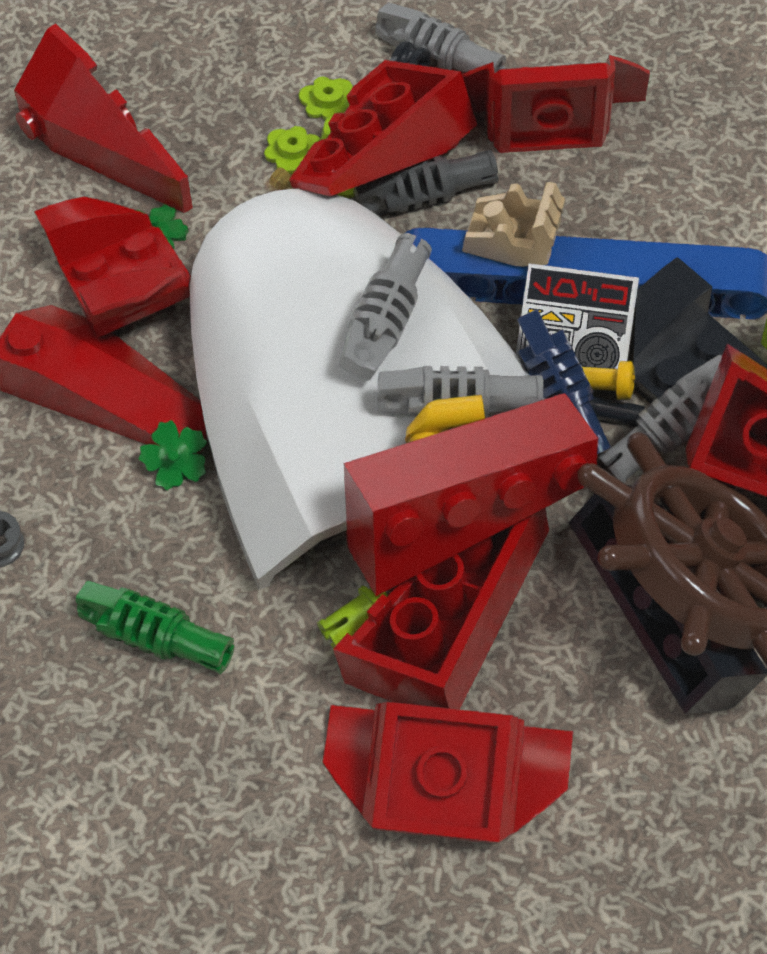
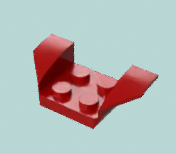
(553, 103)
(113, 261)
(445, 769)

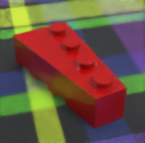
(732, 425)
(461, 487)
(439, 625)

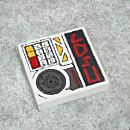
(588, 306)

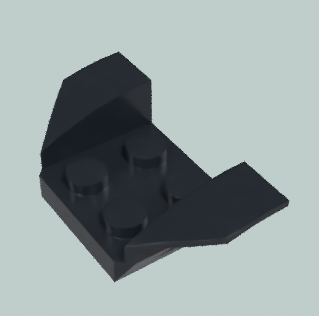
(675, 330)

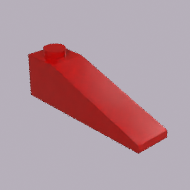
(392, 122)
(93, 128)
(63, 366)

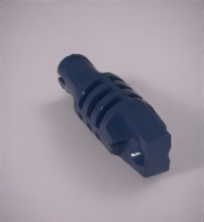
(560, 368)

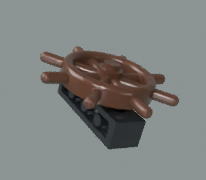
(668, 572)

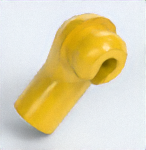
(445, 414)

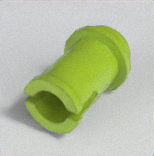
(348, 617)

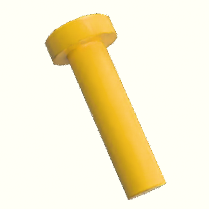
(611, 379)

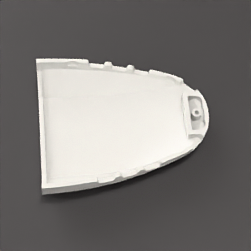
(267, 348)

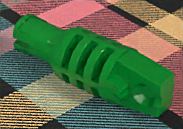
(152, 626)

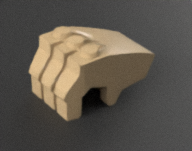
(514, 227)

